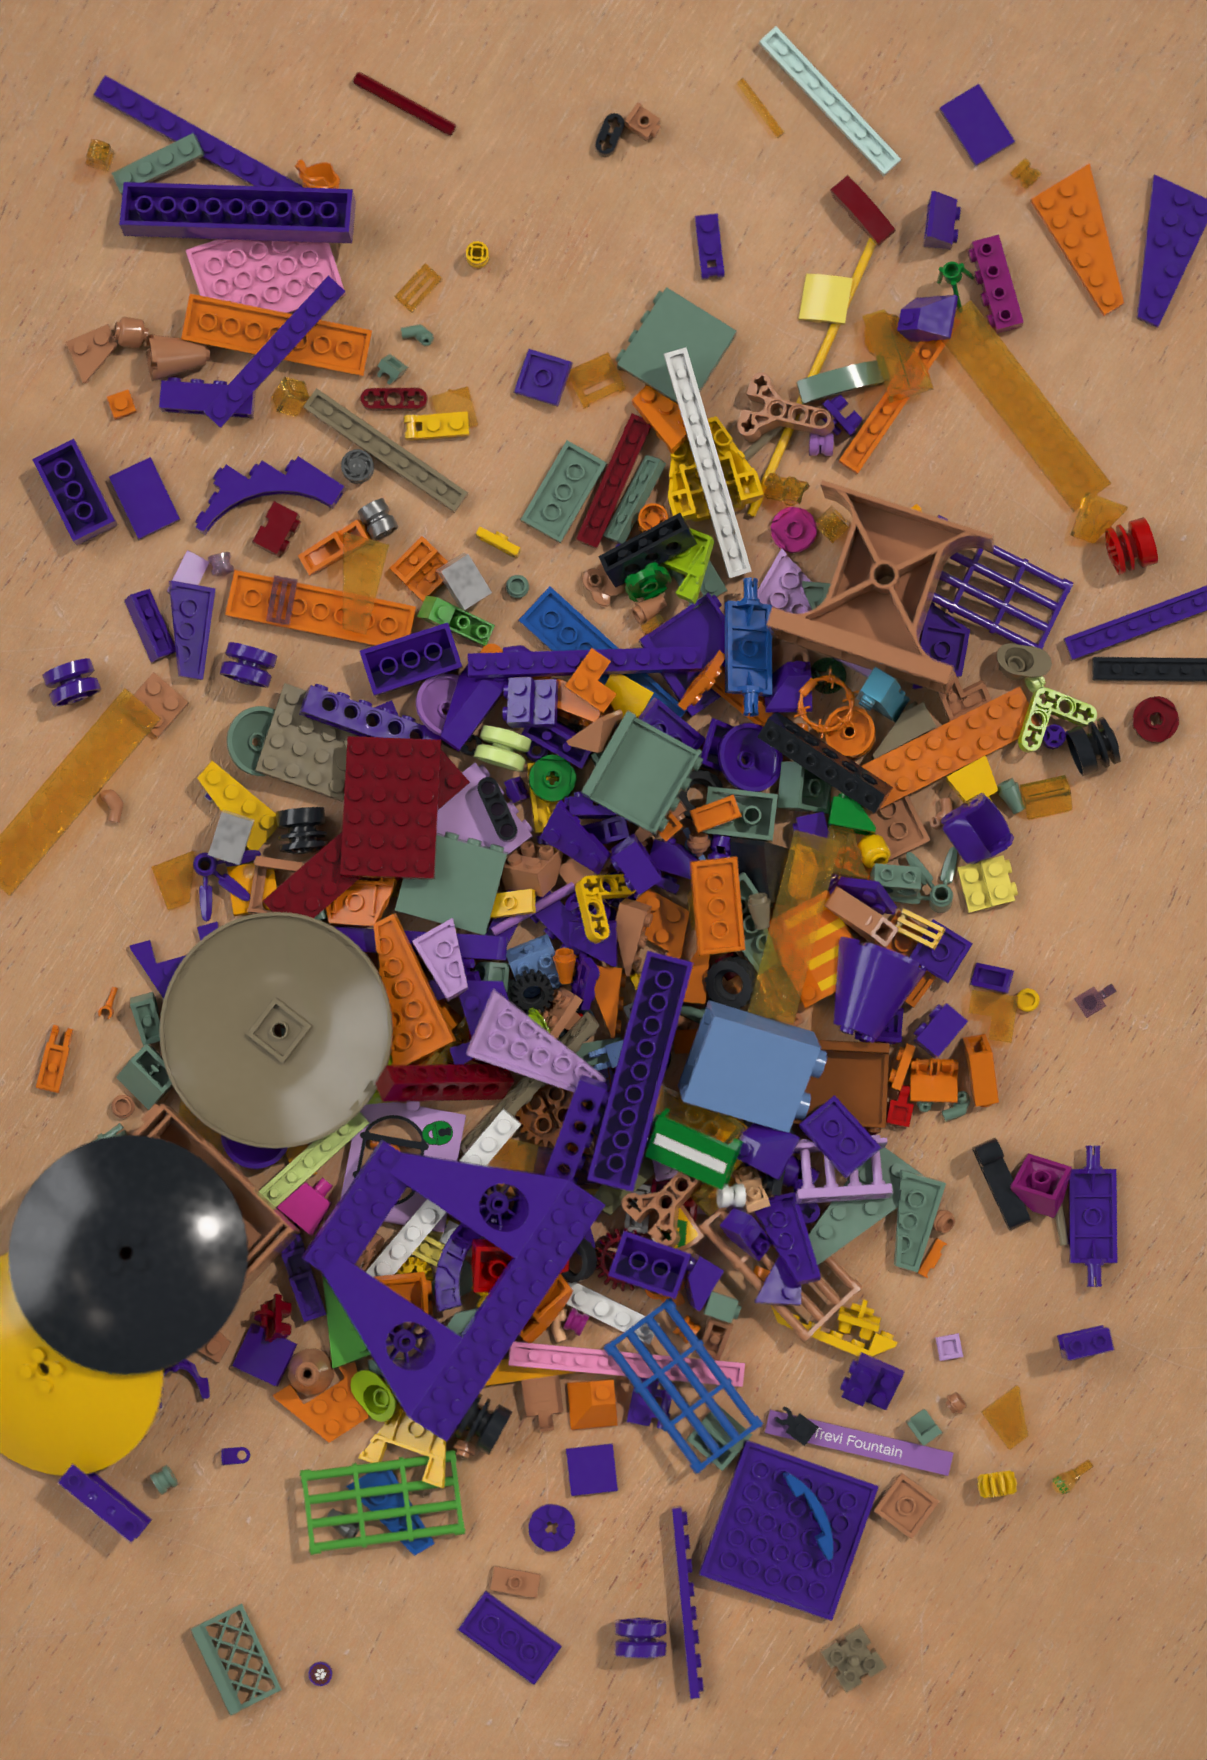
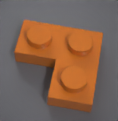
(585, 681)

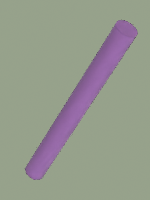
(541, 904)

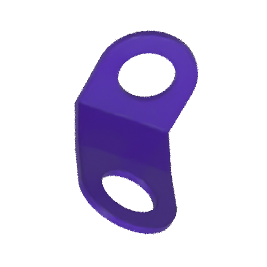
(229, 1455)

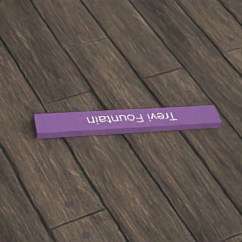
(869, 1445)

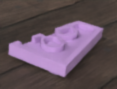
(443, 958)

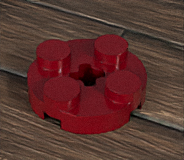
(1168, 716)

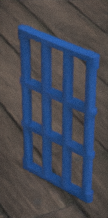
(687, 1411)

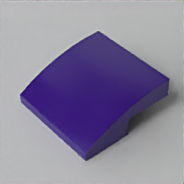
(264, 1358)

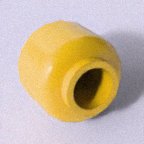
(874, 850)

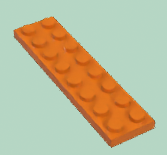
(251, 327)
(315, 610)
(952, 745)

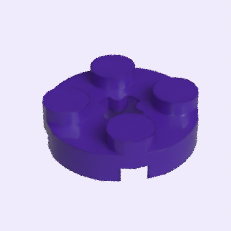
(555, 1514)

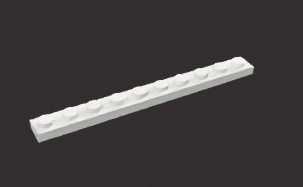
(707, 462)
(429, 1213)
(590, 1302)

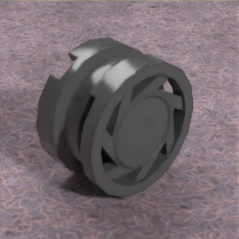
(357, 466)

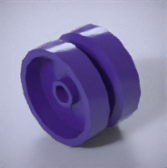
(247, 668)
(71, 682)
(640, 1638)

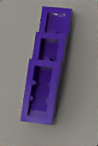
(303, 1280)

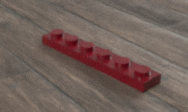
(614, 481)

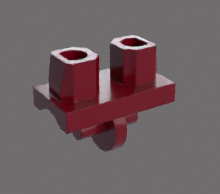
(271, 1316)

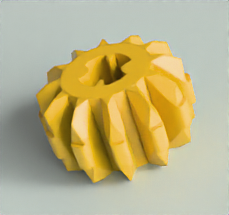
(997, 1484)

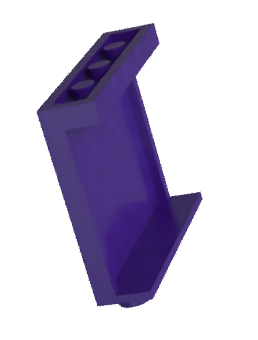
(692, 628)

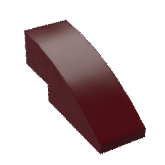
(862, 210)

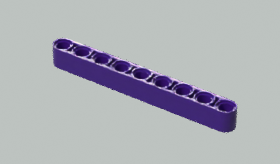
(470, 945)

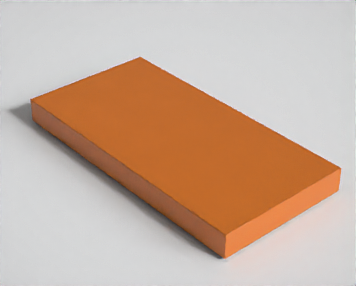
(717, 905)

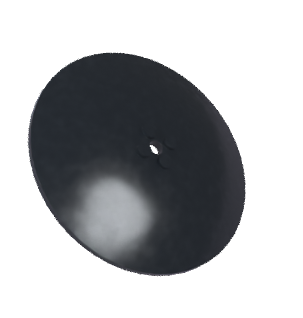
(183, 1264)

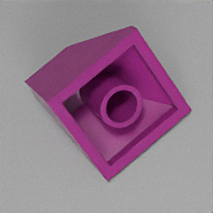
(1042, 1184)

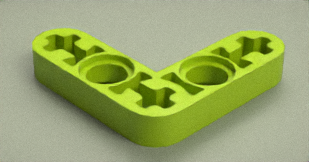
(1044, 711)

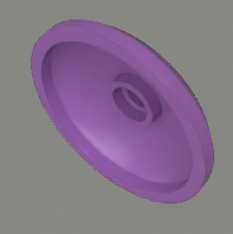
(433, 698)

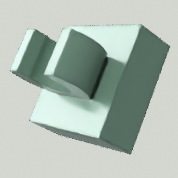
(392, 367)

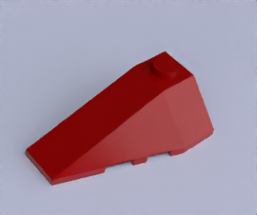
(489, 1263)

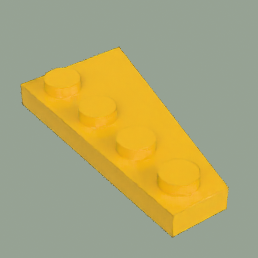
(235, 798)

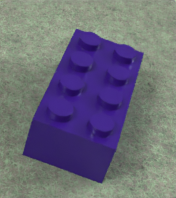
(75, 492)

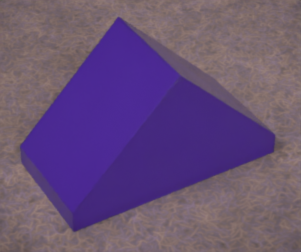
(992, 978)

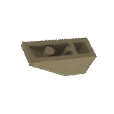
(910, 725)

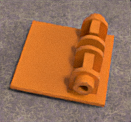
(933, 1080)

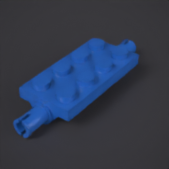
(748, 648)

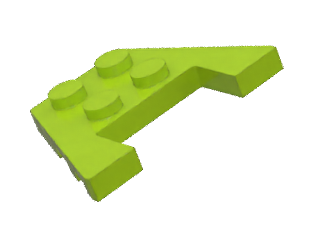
(693, 565)

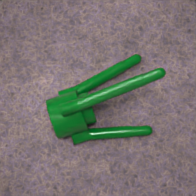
(953, 274)

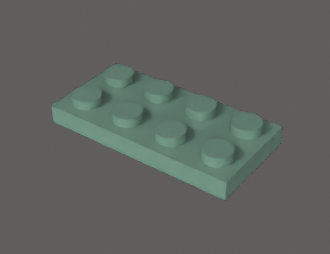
(563, 491)

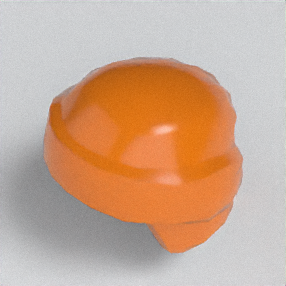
(318, 175)

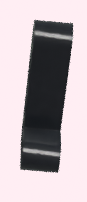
(998, 1177)

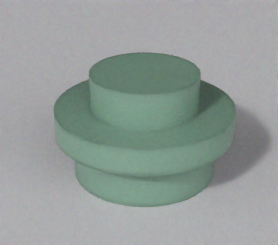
(517, 586)

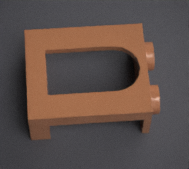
(261, 867)

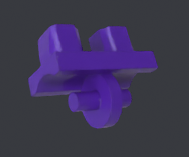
(849, 423)

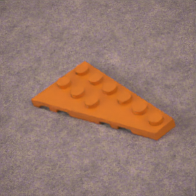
(416, 1014)

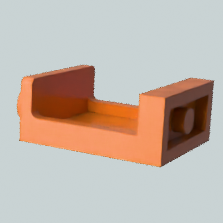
(411, 1287)

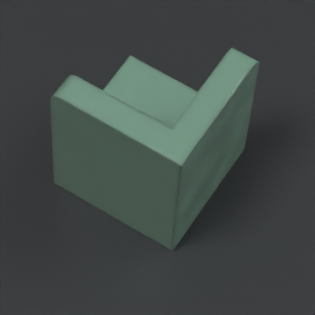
(923, 1427)

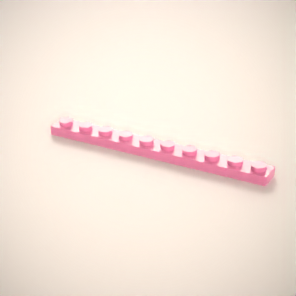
(599, 1362)

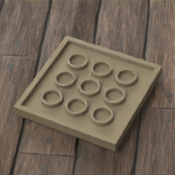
(305, 749)

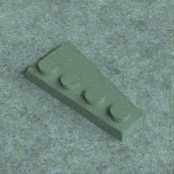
(915, 1217)

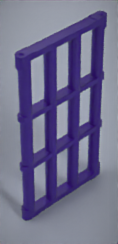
(1003, 606)

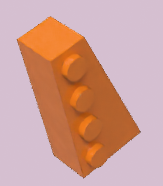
(572, 706)

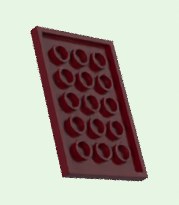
(390, 808)

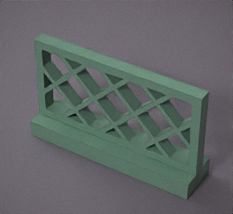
(217, 1669)

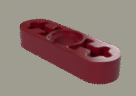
(400, 407)

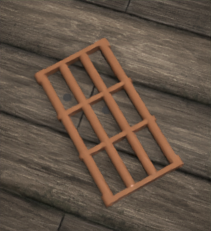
(739, 1264)

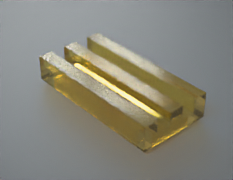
(431, 273)

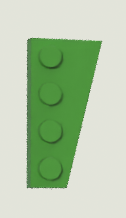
(344, 1340)

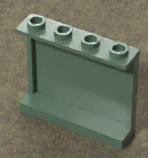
(670, 327)
(642, 774)
(463, 884)

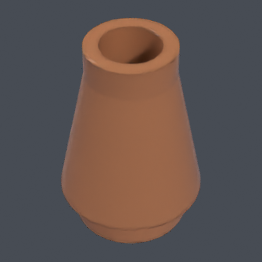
(647, 609)

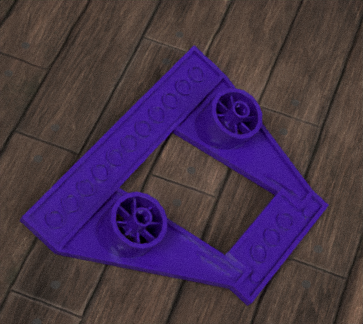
(447, 1368)

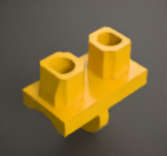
(859, 1316)

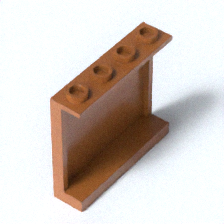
(857, 1078)

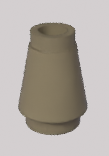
(760, 910)

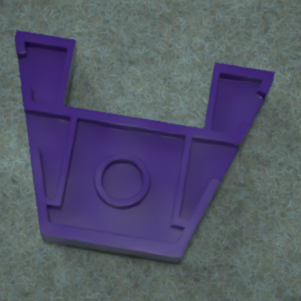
(162, 972)
(473, 1004)

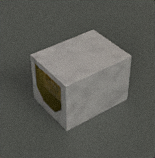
(464, 581)
(231, 837)

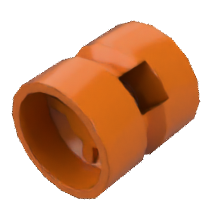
(650, 516)

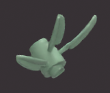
(939, 891)

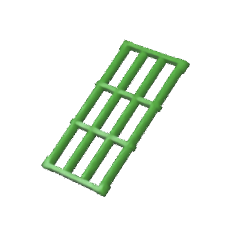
(358, 1493)

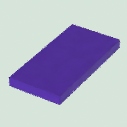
(509, 1637)

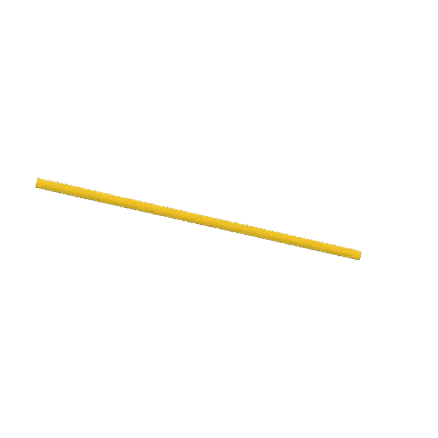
(817, 365)

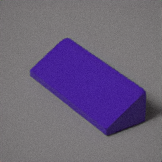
(150, 625)

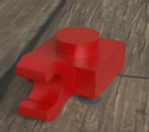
(900, 1111)

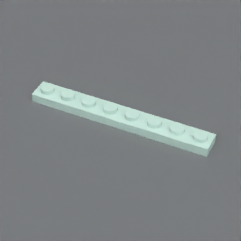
(829, 101)

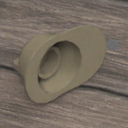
(1023, 661)

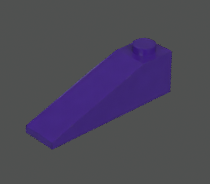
(470, 706)

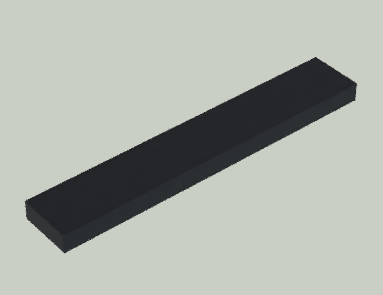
(1149, 669)

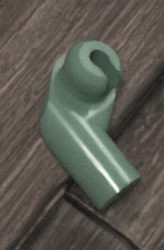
(419, 332)

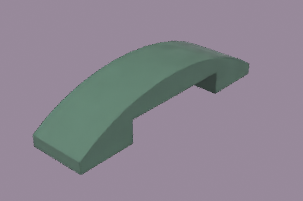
(839, 381)

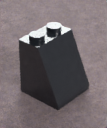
(762, 864)

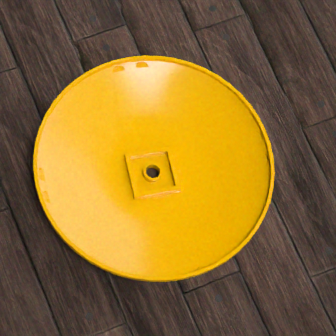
(70, 1411)

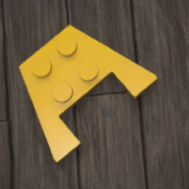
(412, 1436)

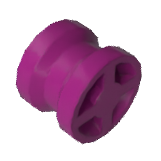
(576, 1321)

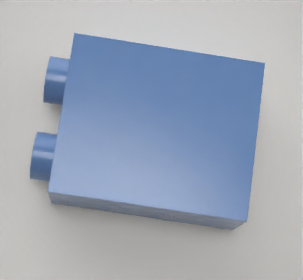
(751, 1067)

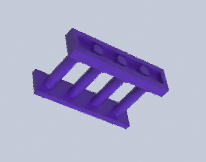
(106, 1502)

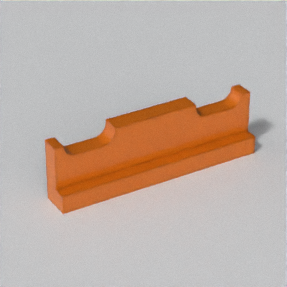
(931, 1257)

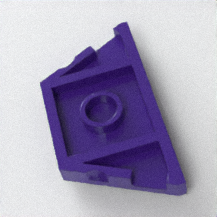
(944, 640)

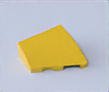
(629, 695)

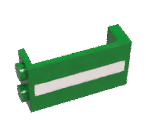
(692, 1151)

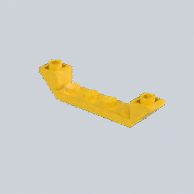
(878, 1344)

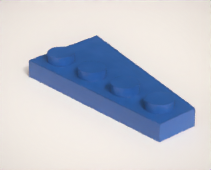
(392, 1501)

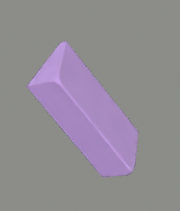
(190, 569)

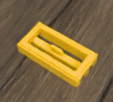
(902, 920)

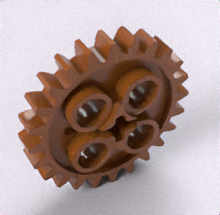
(531, 1118)

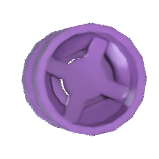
(821, 444)

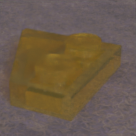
(1007, 1417)

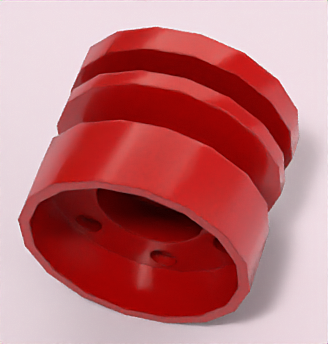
(1126, 547)

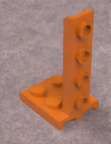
(714, 677)

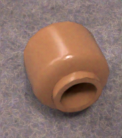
(130, 332)

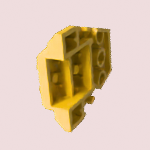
(685, 487)

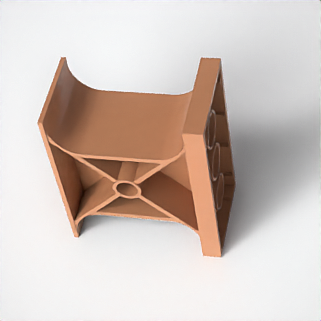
(874, 621)

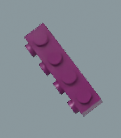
(996, 284)

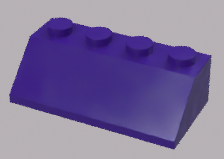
(411, 659)

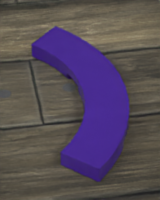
(451, 1261)

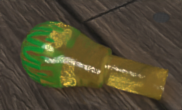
(1065, 1481)

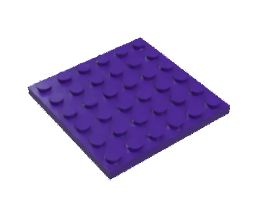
(768, 1534)

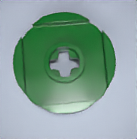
(647, 582)
(542, 787)

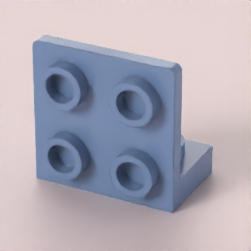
(535, 955)

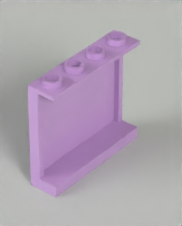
(469, 819)

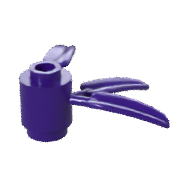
(225, 880)

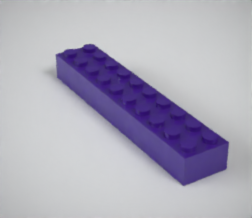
(237, 212)
(640, 1071)

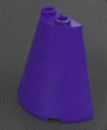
(871, 987)

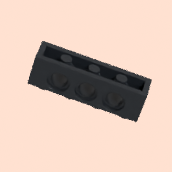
(651, 546)

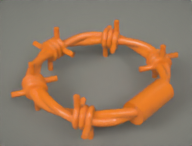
(806, 689)

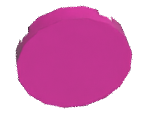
(793, 529)

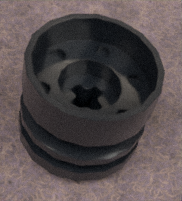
(1097, 745)
(301, 829)
(483, 1424)

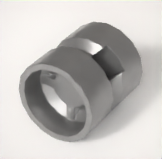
(377, 518)

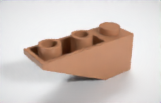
(861, 918)
(632, 922)

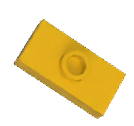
(498, 541)
(514, 903)

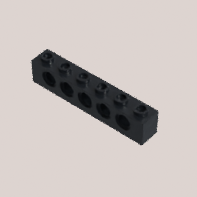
(825, 762)

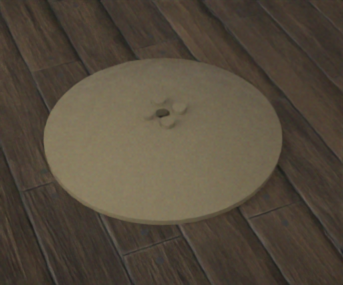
(223, 1039)

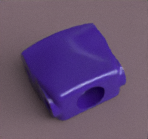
(977, 829)

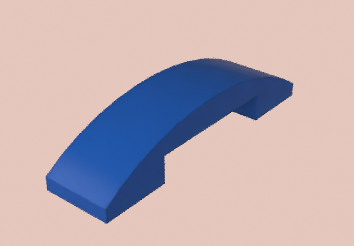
(825, 1538)

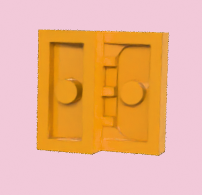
(244, 876)

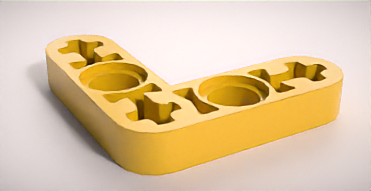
(594, 897)

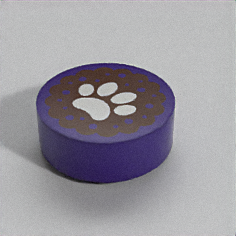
(320, 1673)

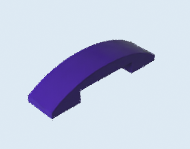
(606, 831)

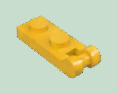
(437, 426)

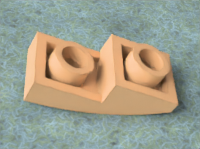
(755, 1194)

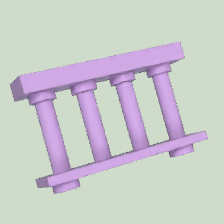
(831, 1191)

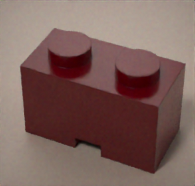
(277, 531)

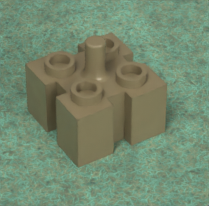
(852, 1658)

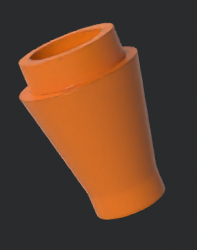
(565, 963)

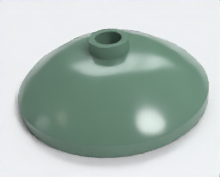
(245, 726)

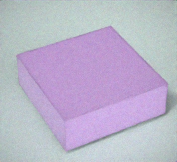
(949, 1347)

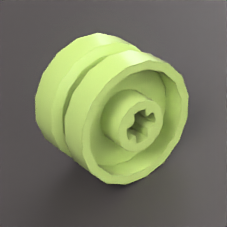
(502, 748)

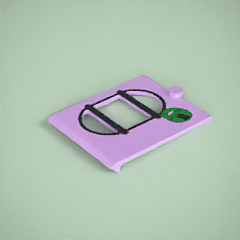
(440, 1137)

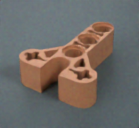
(765, 421)
(653, 1202)

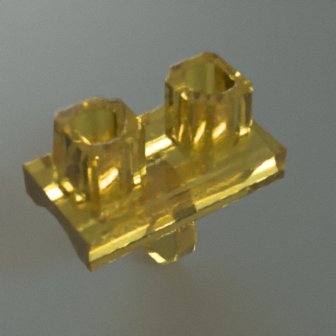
(785, 489)

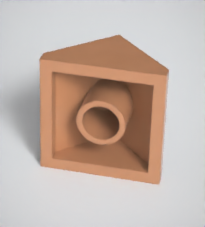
(598, 734)

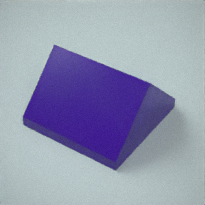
(711, 746)

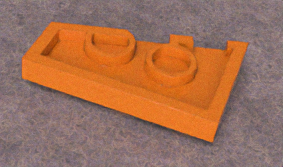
(662, 416)

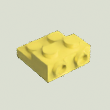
(987, 883)

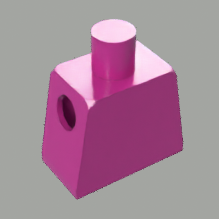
(308, 1205)

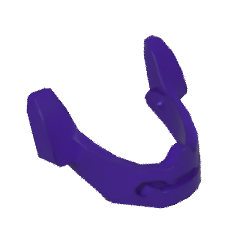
(202, 1383)

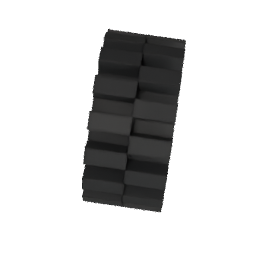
(528, 980)

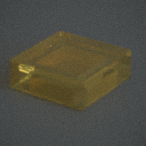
(652, 624)

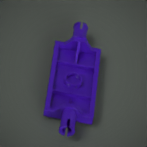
(1093, 1216)

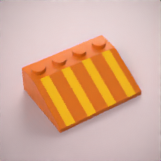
(822, 970)

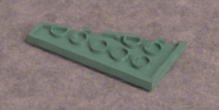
(849, 1219)

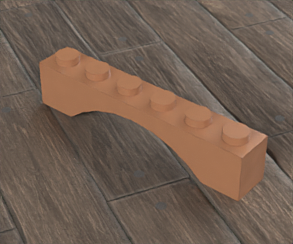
(574, 871)

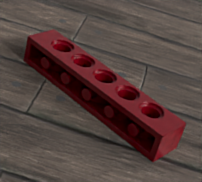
(443, 1082)

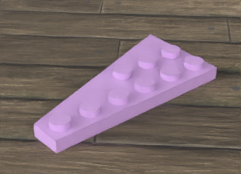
(784, 591)
(523, 1046)

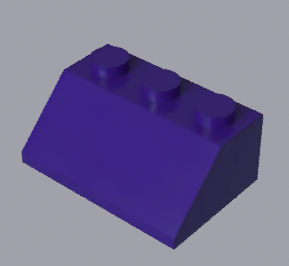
(649, 1264)

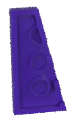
(191, 624)
(789, 1235)

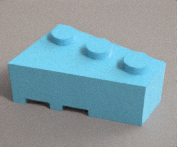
(883, 695)

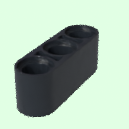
(497, 798)

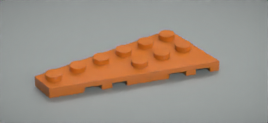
(1077, 225)

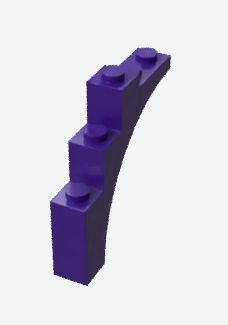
(235, 489)

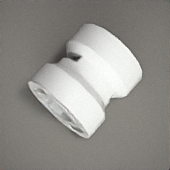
(731, 1195)

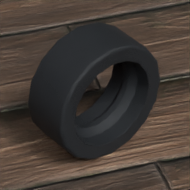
(589, 1263)

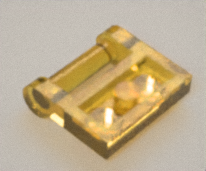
(592, 373)

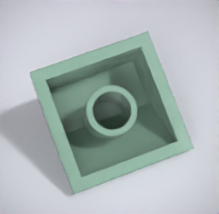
(802, 790)

